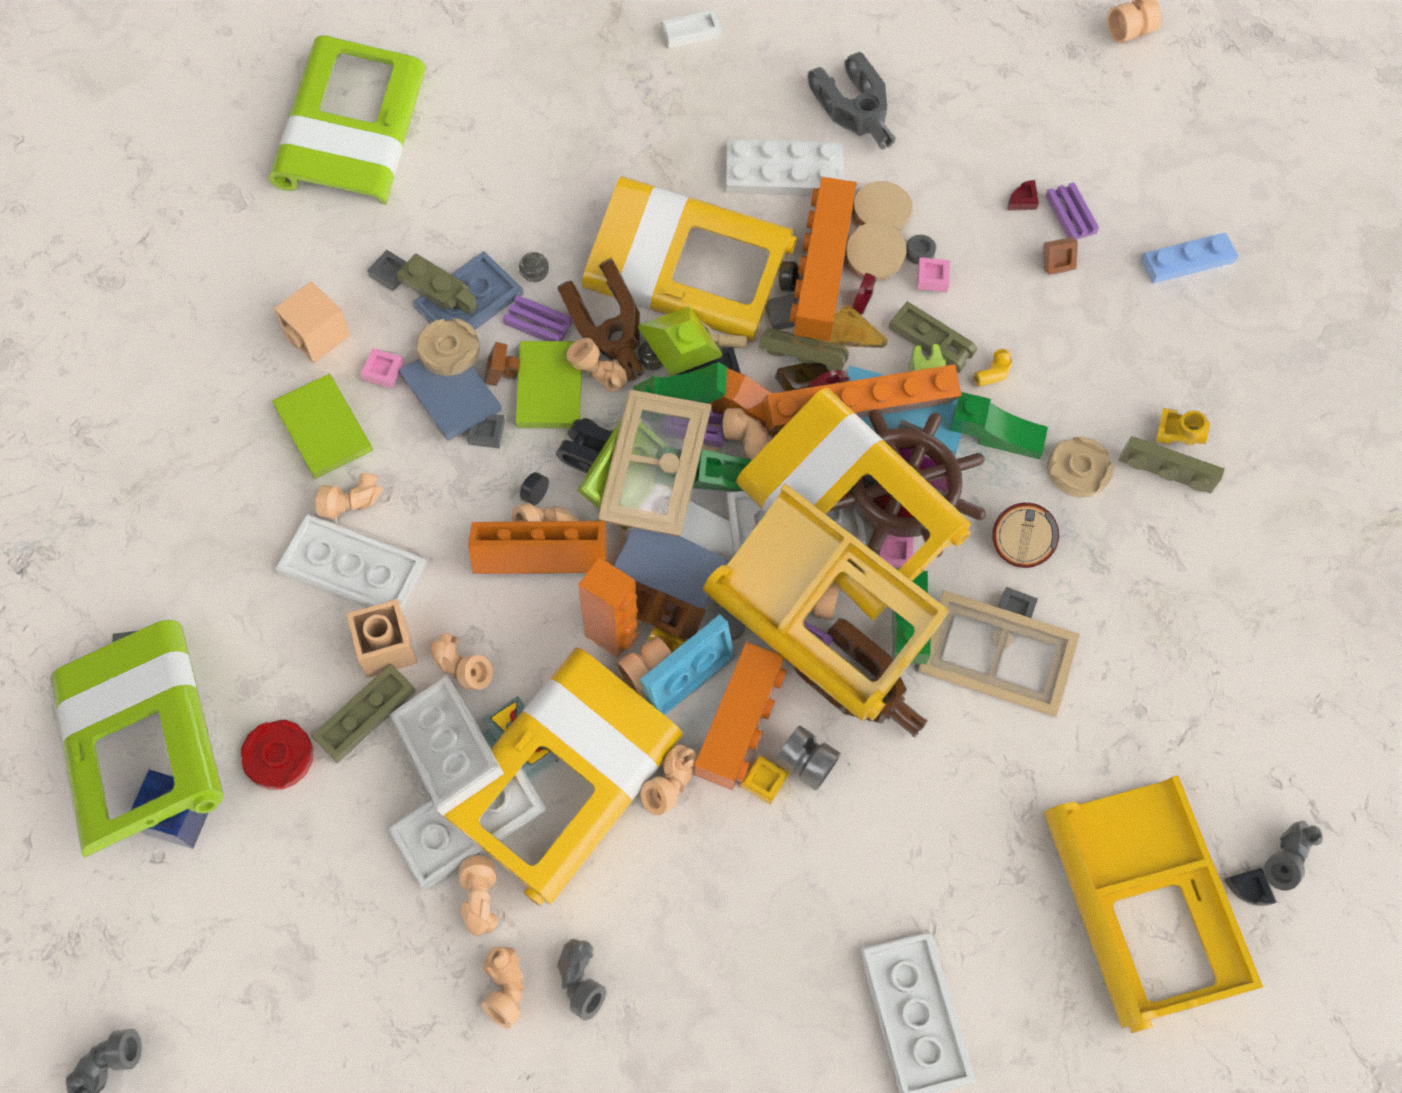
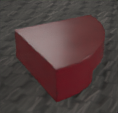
(1024, 197)
(864, 293)
(830, 377)

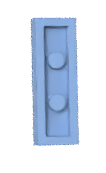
(1189, 257)

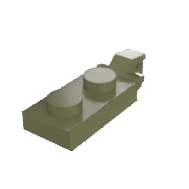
(436, 285)

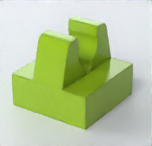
(919, 362)

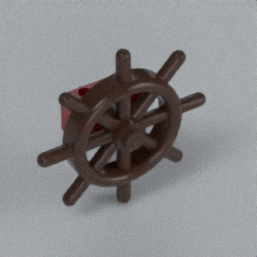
(884, 510)

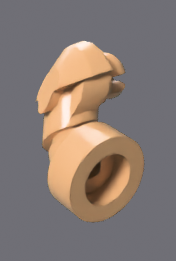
(584, 356)
(738, 424)
(332, 501)
(528, 512)
(472, 671)
(661, 793)
(477, 876)
(504, 969)

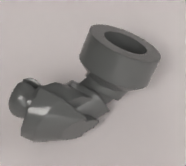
(1286, 868)
(585, 995)
(119, 1052)

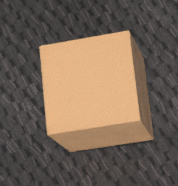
(312, 321)
(381, 637)

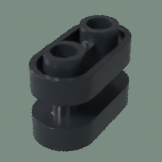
(585, 446)

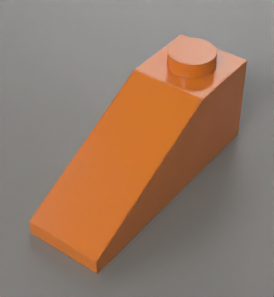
(744, 394)

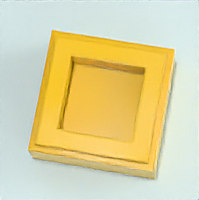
(765, 779)

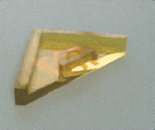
(855, 331)

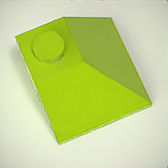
(680, 341)

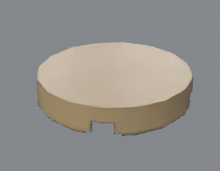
(882, 203)
(876, 250)
(448, 347)
(1080, 467)

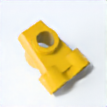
(1186, 428)

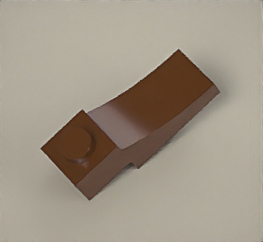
(667, 611)

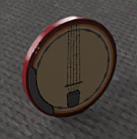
(1025, 535)

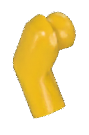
(998, 369)
(673, 642)

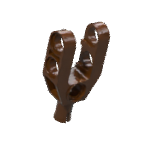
(626, 322)
(876, 662)

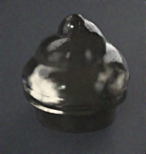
(534, 267)
(648, 357)

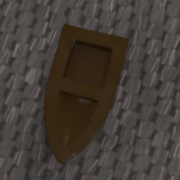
(799, 375)

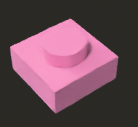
(933, 274)
(382, 368)
(897, 550)

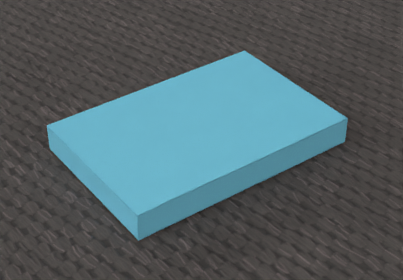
(689, 666)

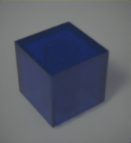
(179, 829)

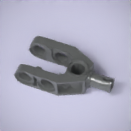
(863, 113)

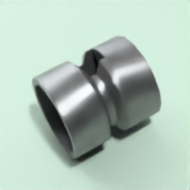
(807, 757)

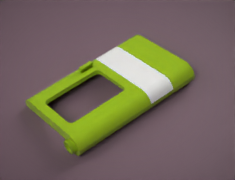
(339, 148)
(118, 688)

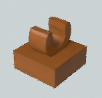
(1060, 255)
(500, 364)

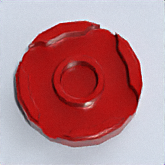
(277, 754)

